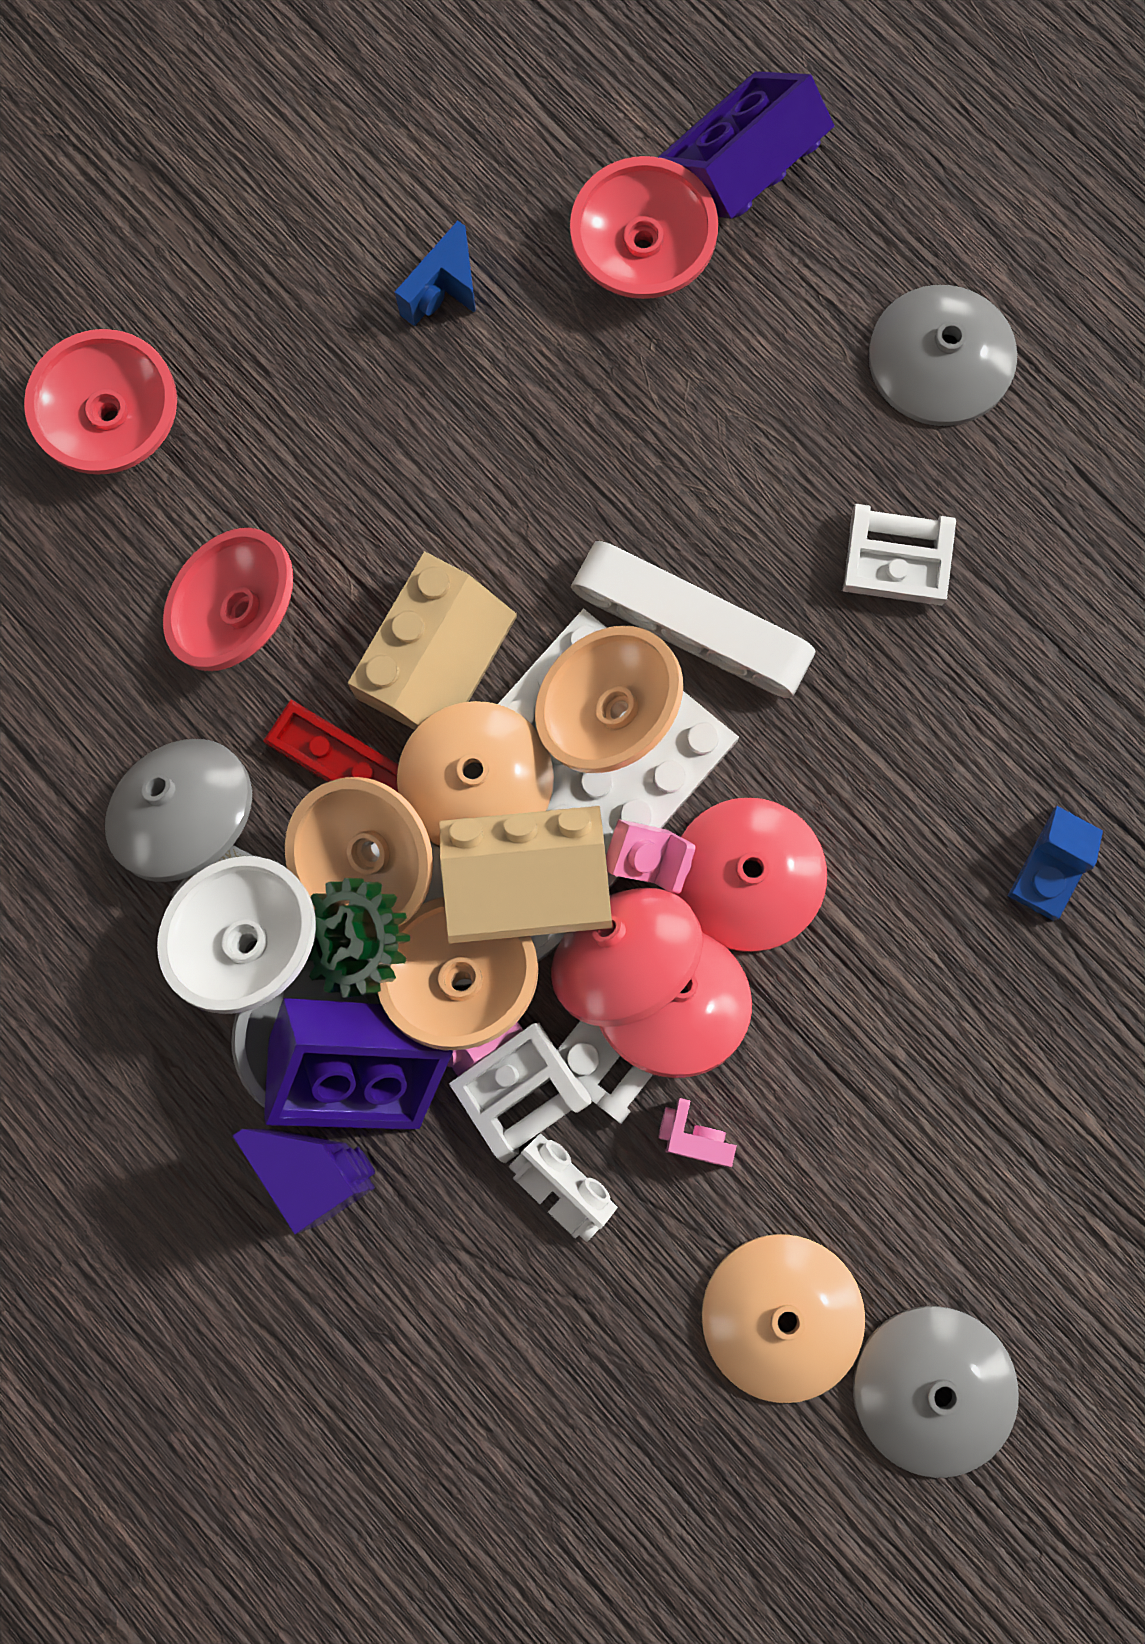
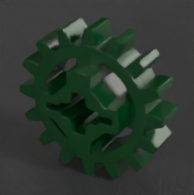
(353, 935)

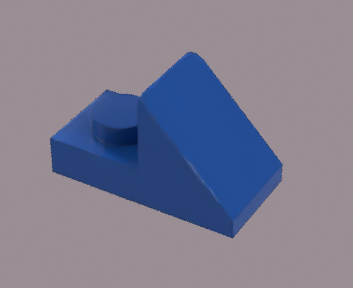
(442, 270)
(1056, 863)

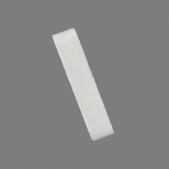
(693, 619)

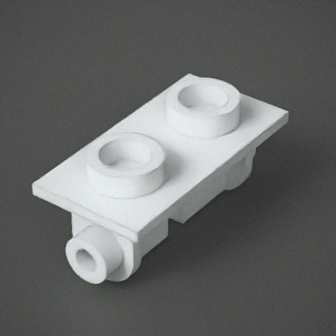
(583, 1201)

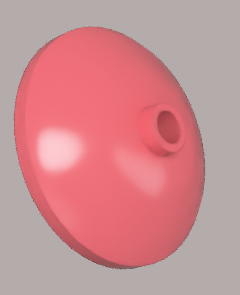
(646, 202)
(85, 381)
(228, 599)
(762, 910)
(634, 966)
(697, 1026)

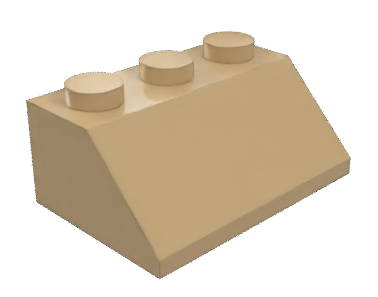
(431, 644)
(524, 874)

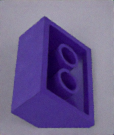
(753, 138)
(347, 1068)
(306, 1174)

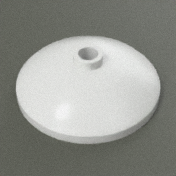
(216, 919)

